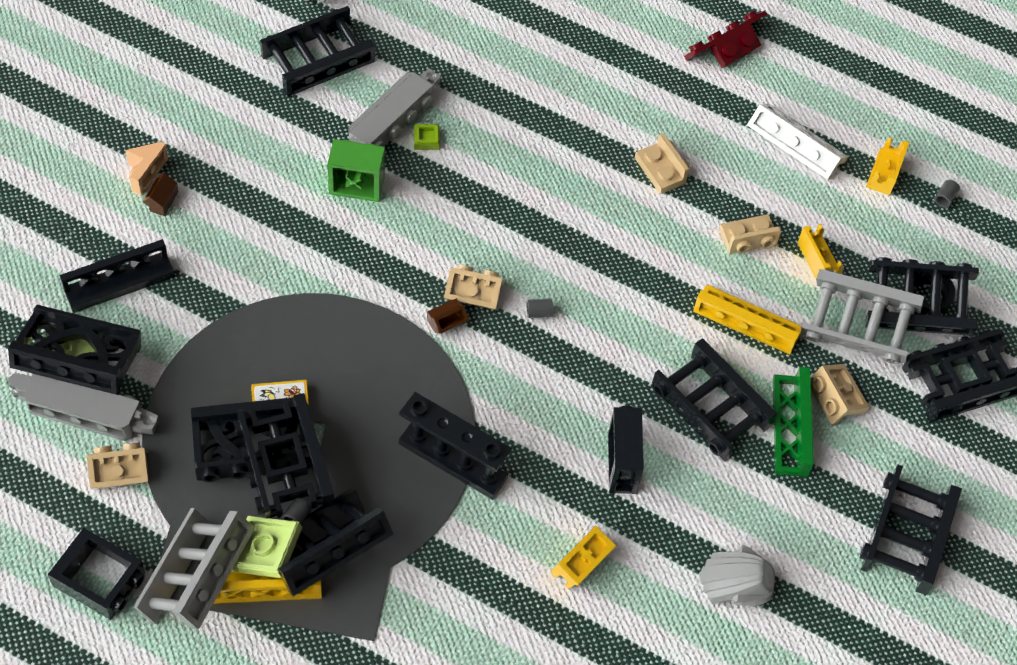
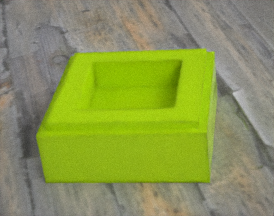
(426, 137)

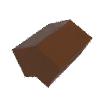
(161, 194)
(447, 316)

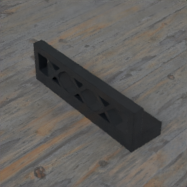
(118, 278)

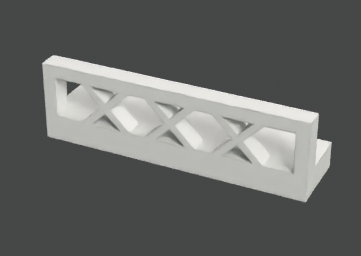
(796, 140)

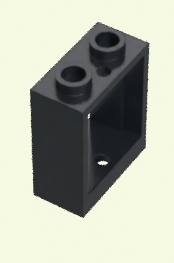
(625, 450)
(73, 559)

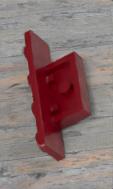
(732, 44)

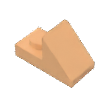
(146, 164)

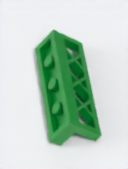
(802, 419)

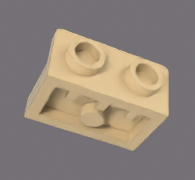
(663, 165)
(749, 234)
(473, 287)
(837, 392)
(117, 467)

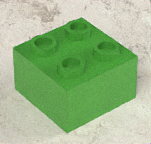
(356, 170)

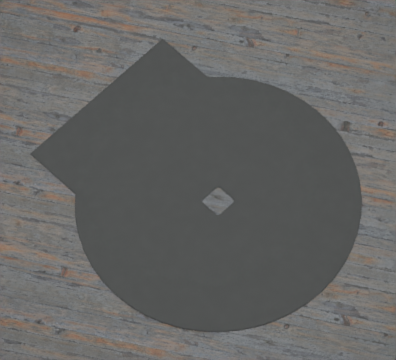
(359, 376)

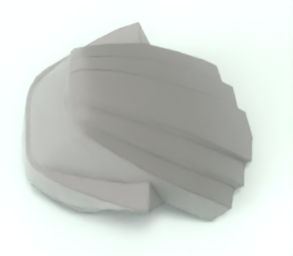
(738, 577)

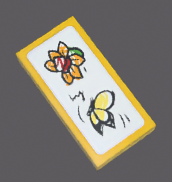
(279, 390)

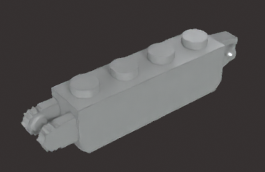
(395, 109)
(83, 407)

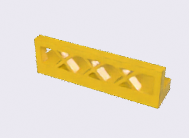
(747, 319)
(258, 588)

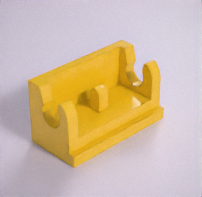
(887, 167)
(817, 251)
(584, 557)

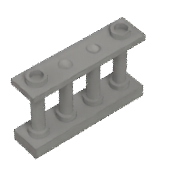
(881, 298)
(209, 576)

